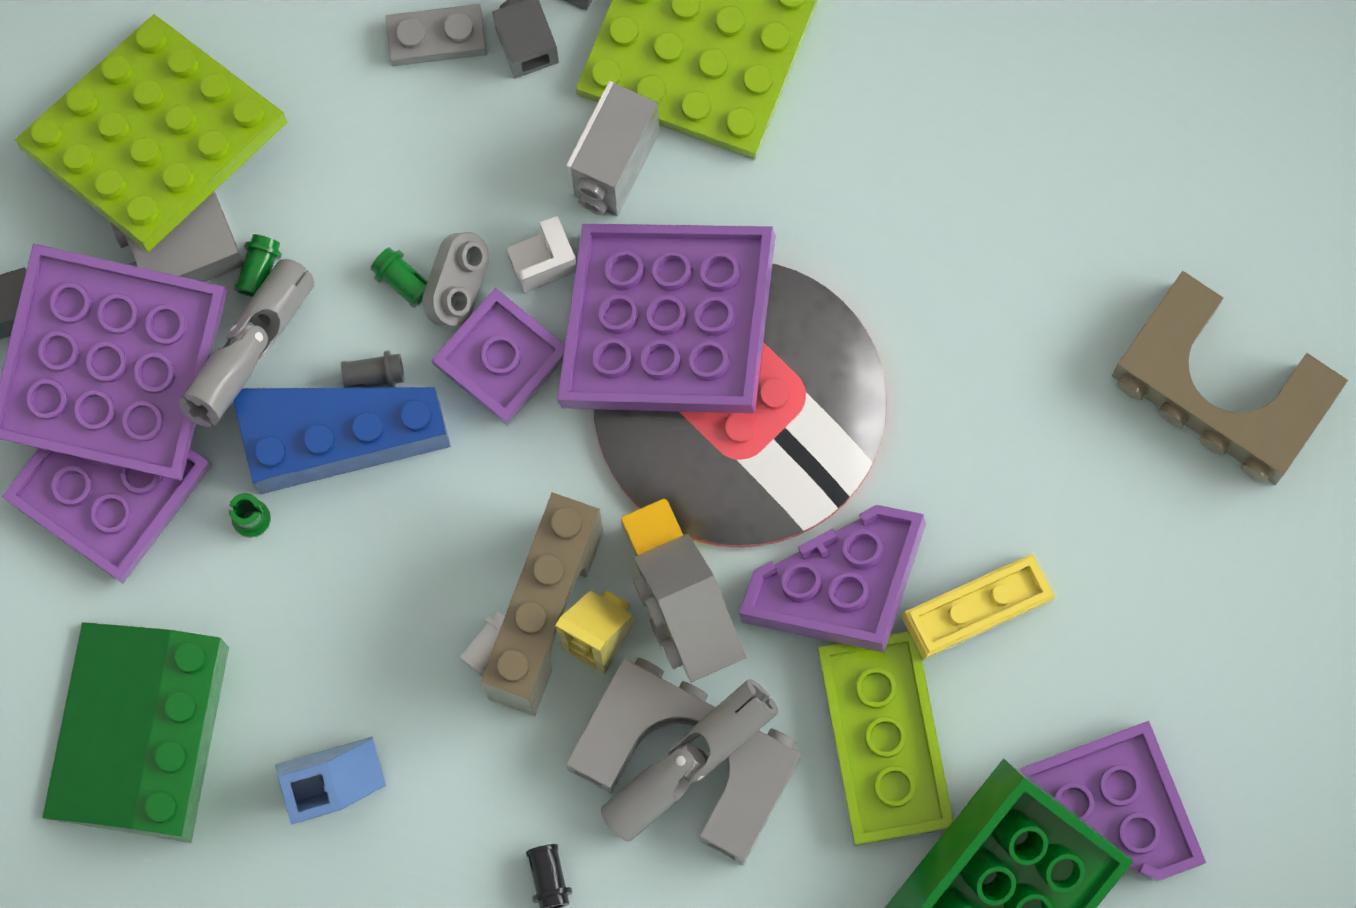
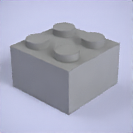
(687, 609)

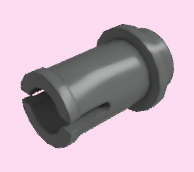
(373, 371)

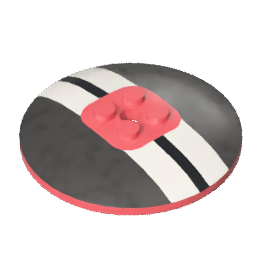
(772, 470)

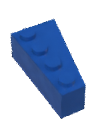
(328, 432)

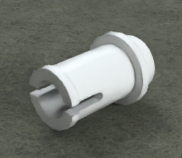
(480, 649)

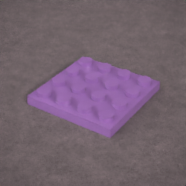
(667, 318)
(105, 360)

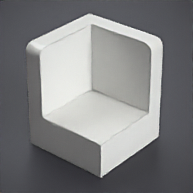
(543, 256)

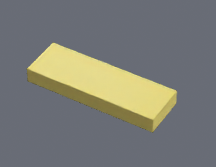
(977, 606)

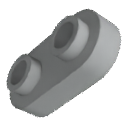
(455, 276)

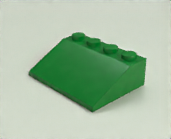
(136, 730)
(1014, 851)

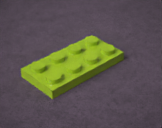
(885, 740)

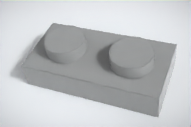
(436, 35)

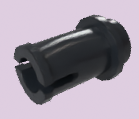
(548, 877)

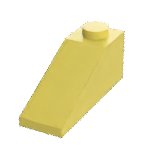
(595, 628)

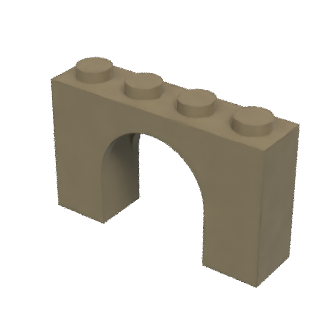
(1260, 439)
(558, 555)

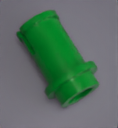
(257, 263)
(399, 276)
(256, 523)

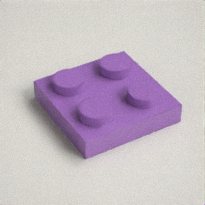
(500, 356)

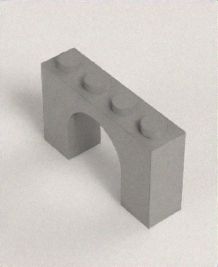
(643, 702)

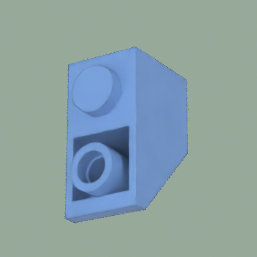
(329, 779)

